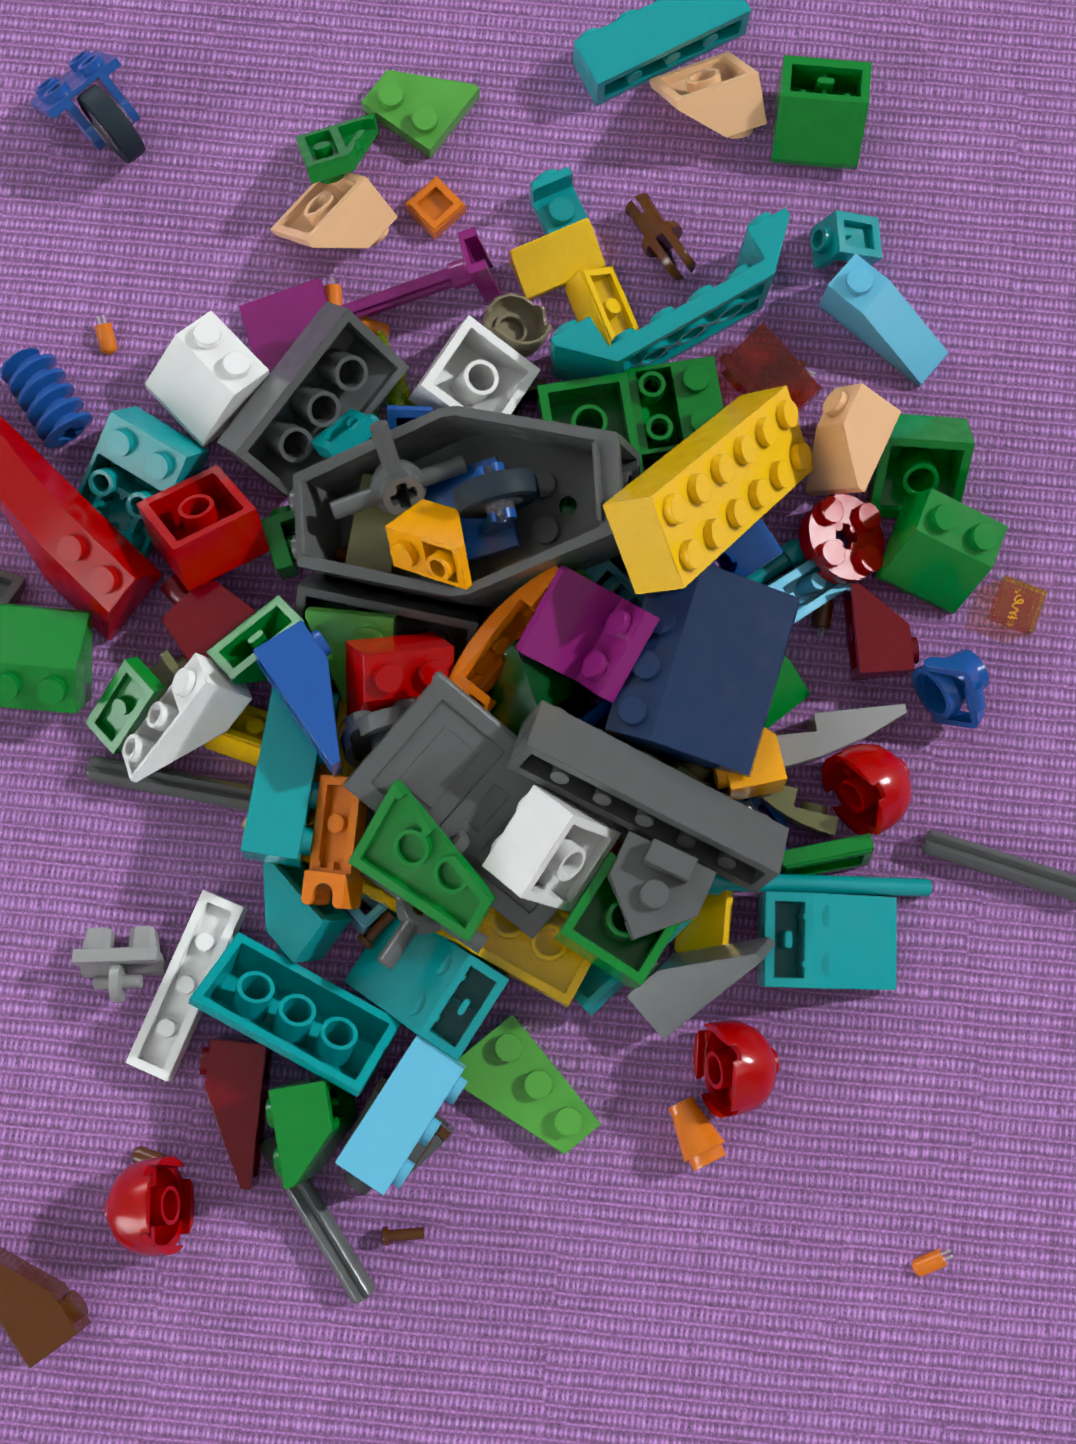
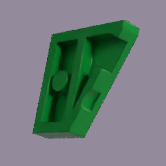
(336, 148)

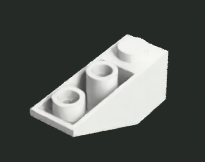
(189, 714)

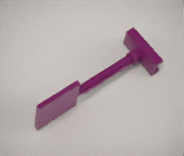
(280, 318)

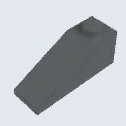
(693, 980)

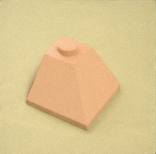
(717, 93)
(337, 215)
(849, 440)

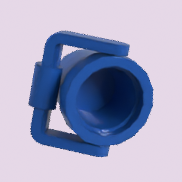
(949, 684)

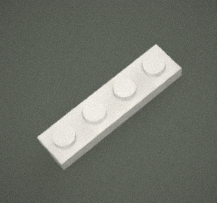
(170, 1017)

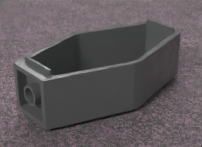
(567, 464)

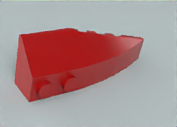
(70, 538)

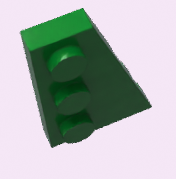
(422, 865)

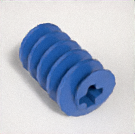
(45, 396)

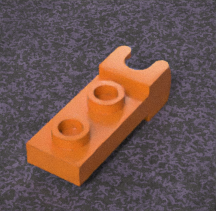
(337, 831)

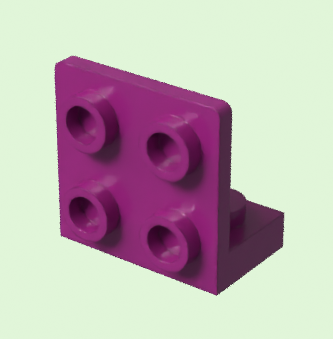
(587, 633)

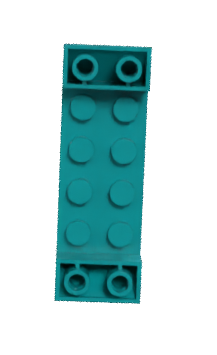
(581, 351)

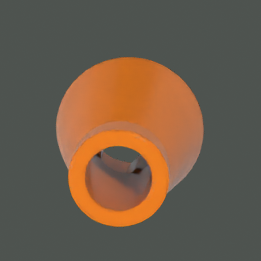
(696, 1135)

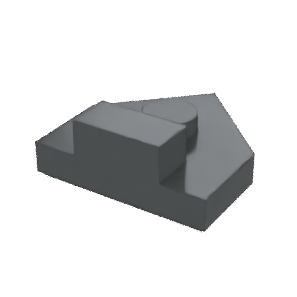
(657, 885)

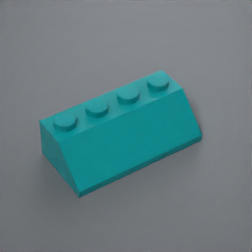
(297, 1014)

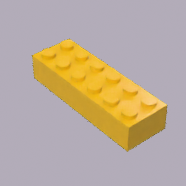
(708, 490)

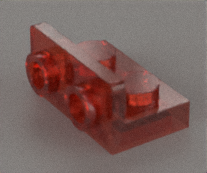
(767, 363)

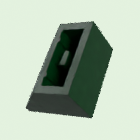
(526, 683)

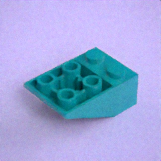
(133, 462)
(828, 940)
(431, 989)

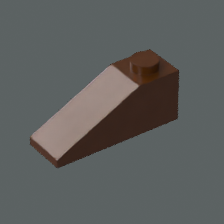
(37, 1308)

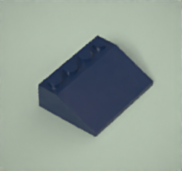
(706, 672)

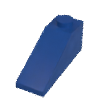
(301, 676)

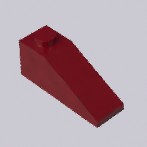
(238, 1094)

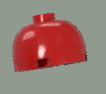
(870, 787)
(736, 1067)
(151, 1207)

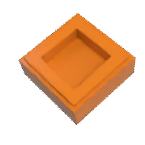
(435, 207)

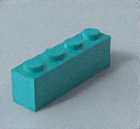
(654, 42)
(283, 790)

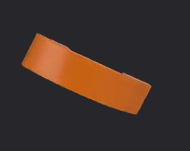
(482, 658)

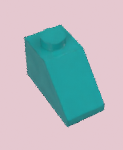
(298, 929)

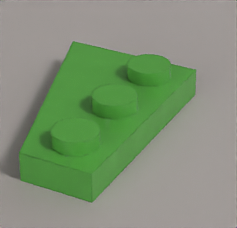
(525, 1086)

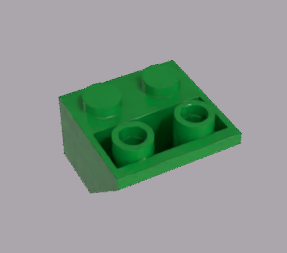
(820, 112)
(672, 402)
(309, 1125)

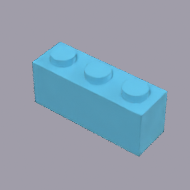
(402, 1116)

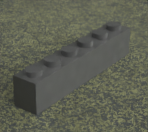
(648, 796)

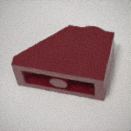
(876, 637)

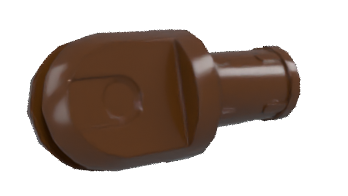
(659, 235)

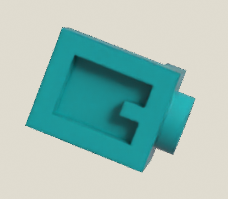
(555, 200)
(842, 236)
(344, 433)

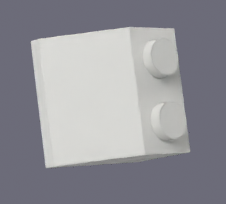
(475, 373)
(206, 378)
(550, 849)

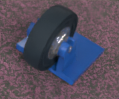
(106, 109)
(487, 504)

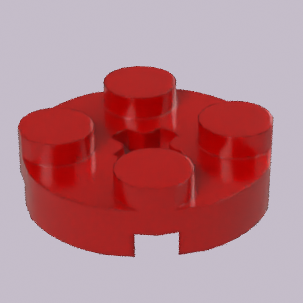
(863, 532)

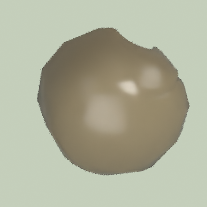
(517, 323)

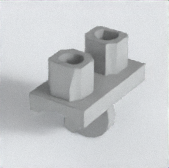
(119, 967)

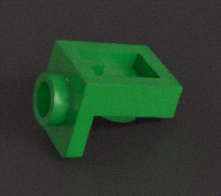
(276, 530)

